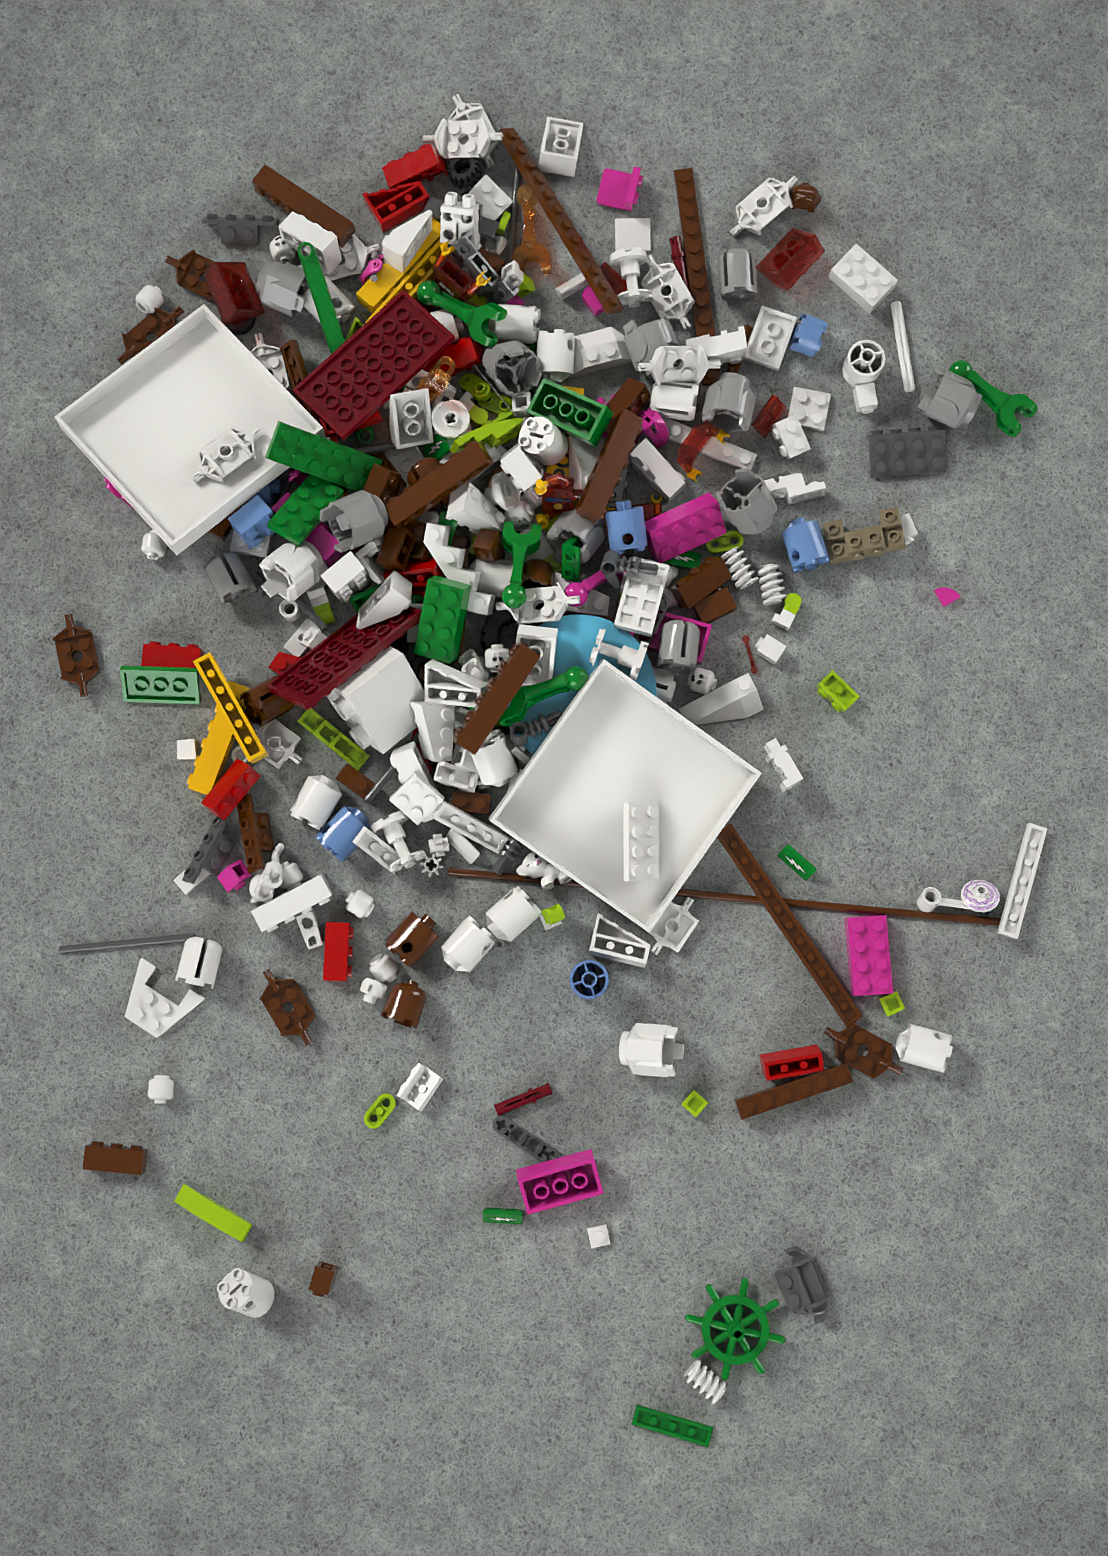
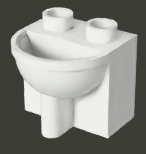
(378, 701)

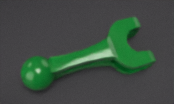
(475, 317)
(1001, 403)
(520, 547)
(529, 695)

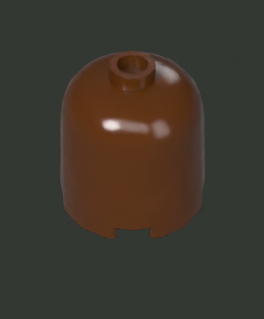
(537, 574)
(405, 1004)

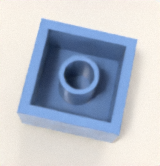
(251, 522)

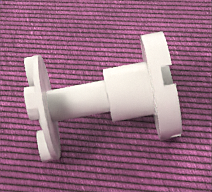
(629, 265)
(451, 419)
(502, 492)
(626, 656)
(395, 835)

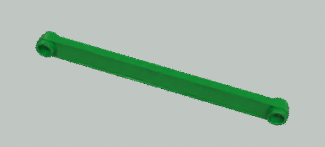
(325, 309)

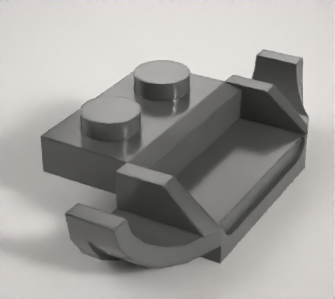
(803, 1284)

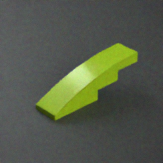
(490, 434)
(333, 738)
(213, 1213)

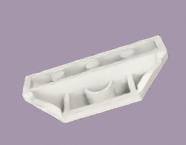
(599, 351)

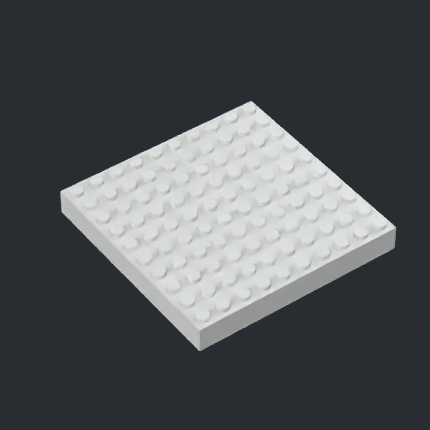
(167, 406)
(616, 749)

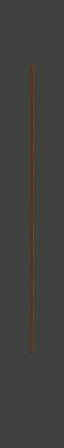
(754, 899)

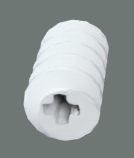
(738, 568)
(771, 584)
(705, 1381)

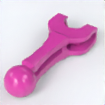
(587, 585)

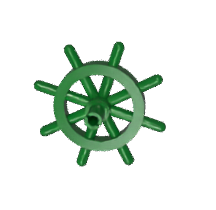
(735, 1329)

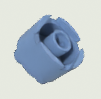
(807, 335)

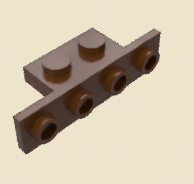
(255, 833)

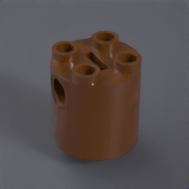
(415, 931)

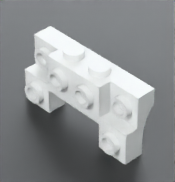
(462, 770)

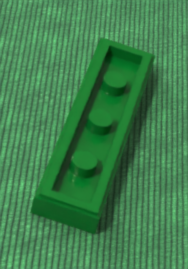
(672, 1425)

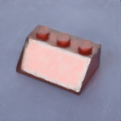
(791, 258)
(233, 292)

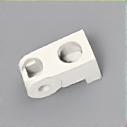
(310, 930)

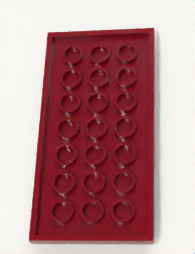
(373, 364)
(339, 658)

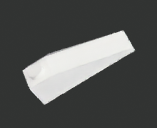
(729, 702)

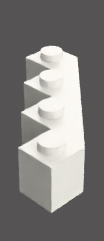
(451, 562)

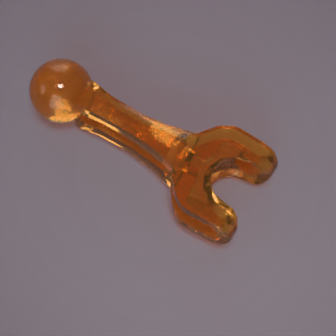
(530, 249)
(435, 380)

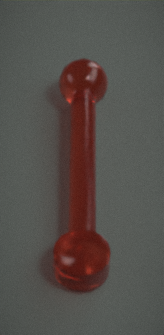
(745, 639)

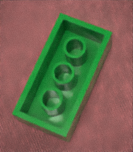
(570, 412)
(442, 619)

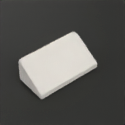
(571, 286)
(463, 846)

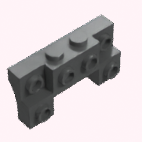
(473, 263)

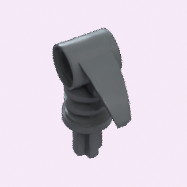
(613, 564)
(529, 729)
(506, 855)

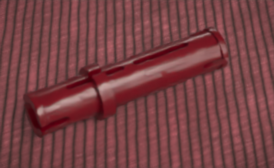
(678, 258)
(544, 1090)

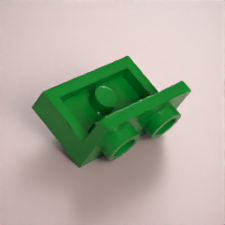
(571, 559)

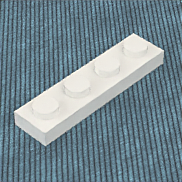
(470, 827)

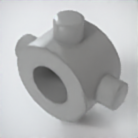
(499, 945)

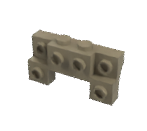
(866, 541)

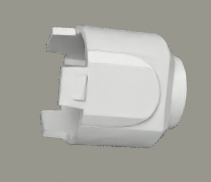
(291, 570)
(650, 1049)

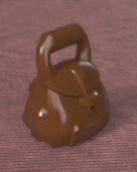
(805, 197)

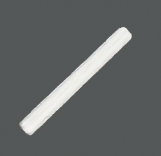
(902, 346)

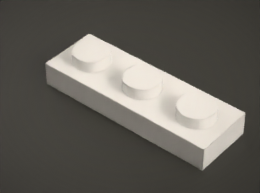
(376, 848)

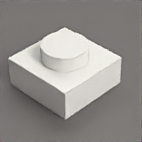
(598, 1236)

